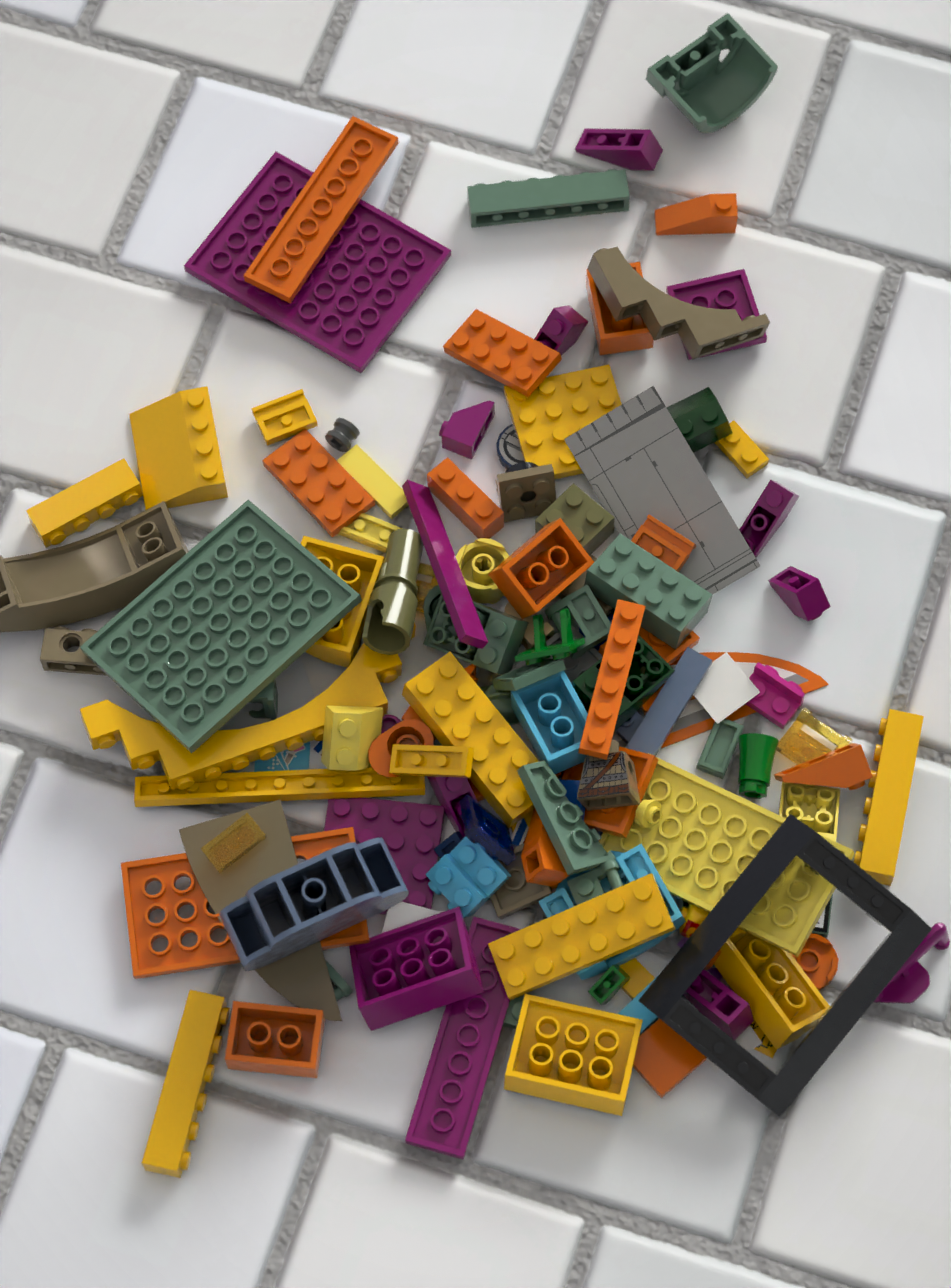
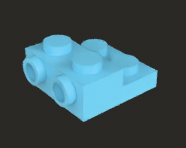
(467, 877)

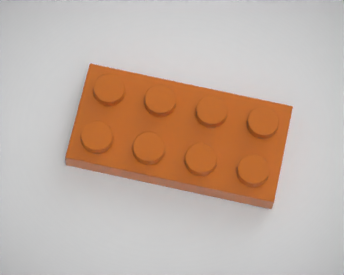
(502, 353)
(318, 482)

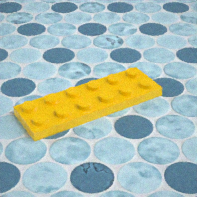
(581, 936)

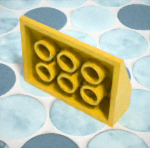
(178, 450)
(360, 572)
(573, 1054)

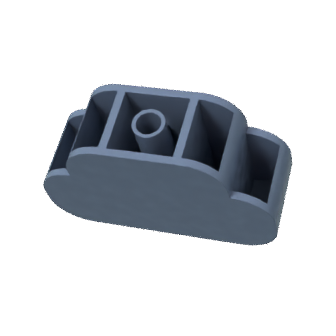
(313, 902)

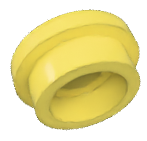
(649, 813)

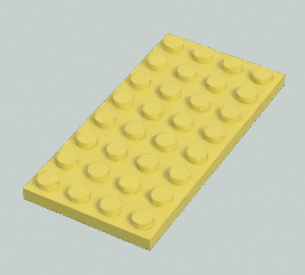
(708, 843)

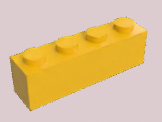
(85, 503)

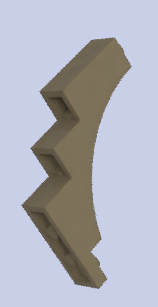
(699, 327)

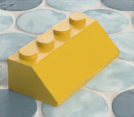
(774, 986)

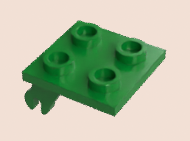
(558, 651)

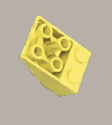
(811, 805)

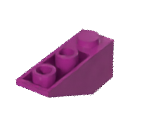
(767, 515)
(449, 793)

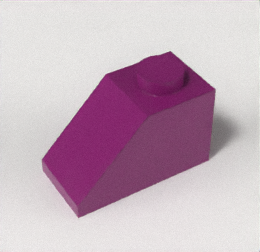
(467, 428)
(800, 593)

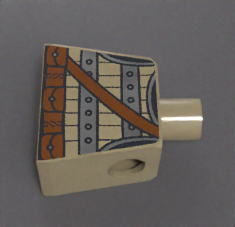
(608, 781)

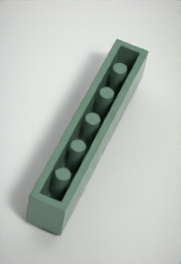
(548, 198)

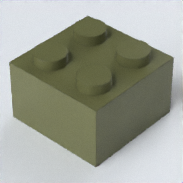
(582, 516)

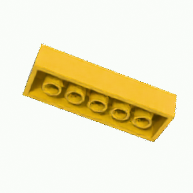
(464, 716)

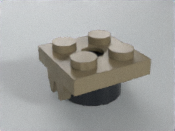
(525, 490)

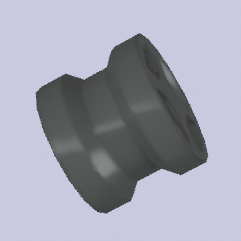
(342, 434)

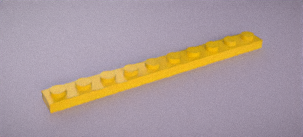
(277, 785)

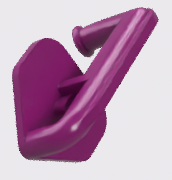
(912, 977)

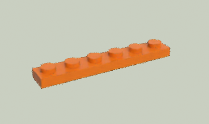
(611, 679)

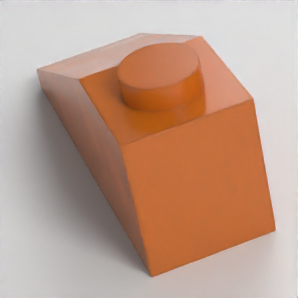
(699, 216)
(839, 768)

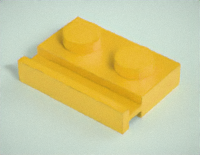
(284, 417)

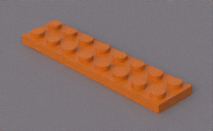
(321, 209)

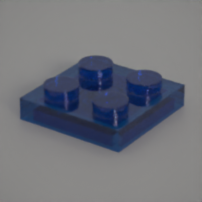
(486, 830)

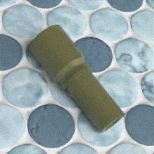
(394, 599)

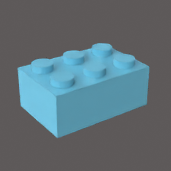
(552, 720)

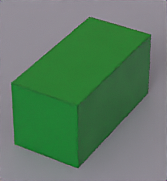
(609, 984)

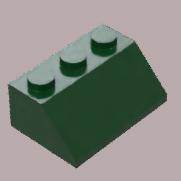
(700, 419)

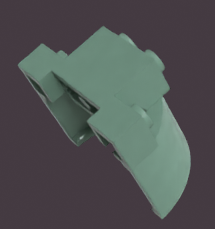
(711, 90)

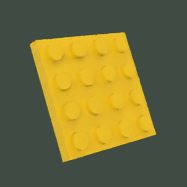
(558, 410)

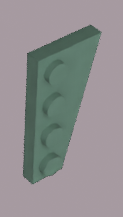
(569, 834)

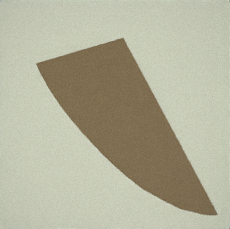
(299, 976)

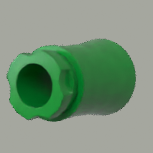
(755, 764)

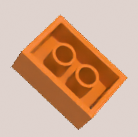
(615, 336)
(541, 568)
(275, 1039)

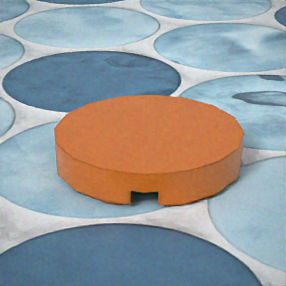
(818, 960)

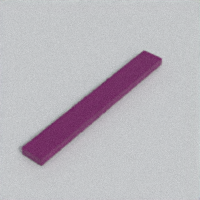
(444, 565)

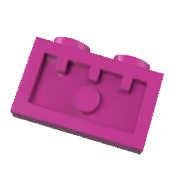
(777, 697)

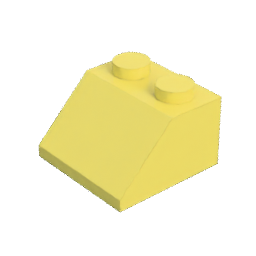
(349, 736)

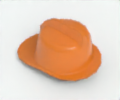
(405, 732)

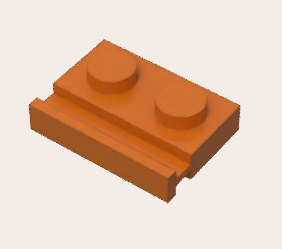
(663, 543)

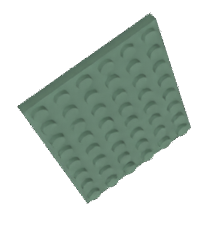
(220, 625)

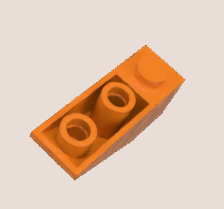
(539, 856)

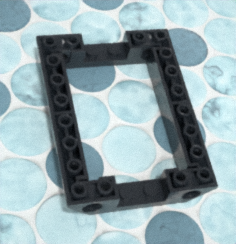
(883, 907)

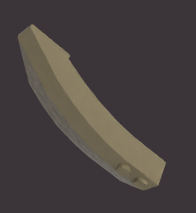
(88, 574)

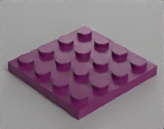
(407, 829)

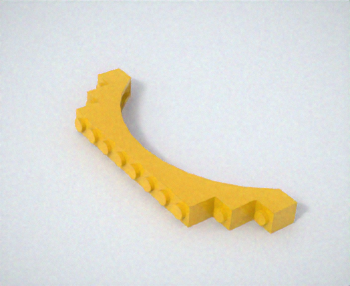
(236, 748)

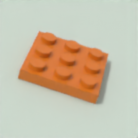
(618, 820)

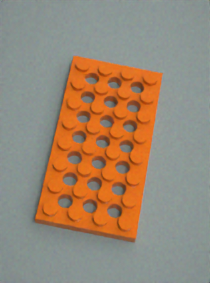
(205, 952)

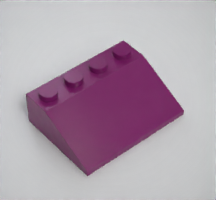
(415, 969)

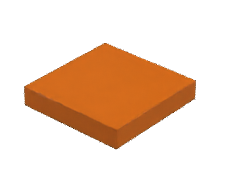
(665, 1058)

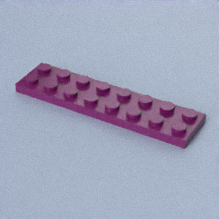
(462, 1055)

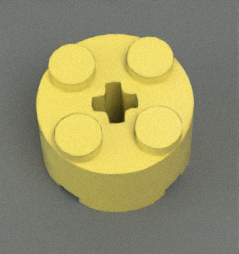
(475, 563)

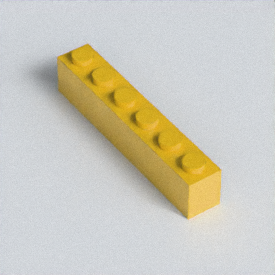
(889, 796)
(185, 1084)

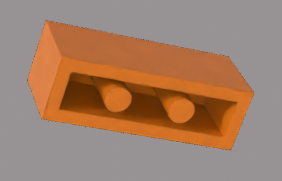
(465, 499)

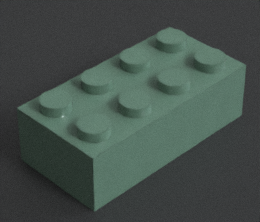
(636, 576)

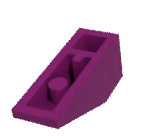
(622, 147)
(719, 1004)

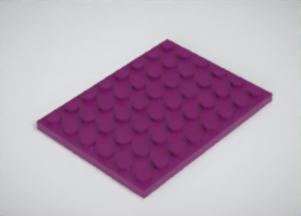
(356, 289)

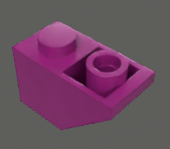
(561, 329)

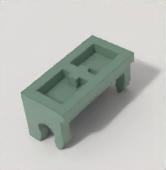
(269, 699)

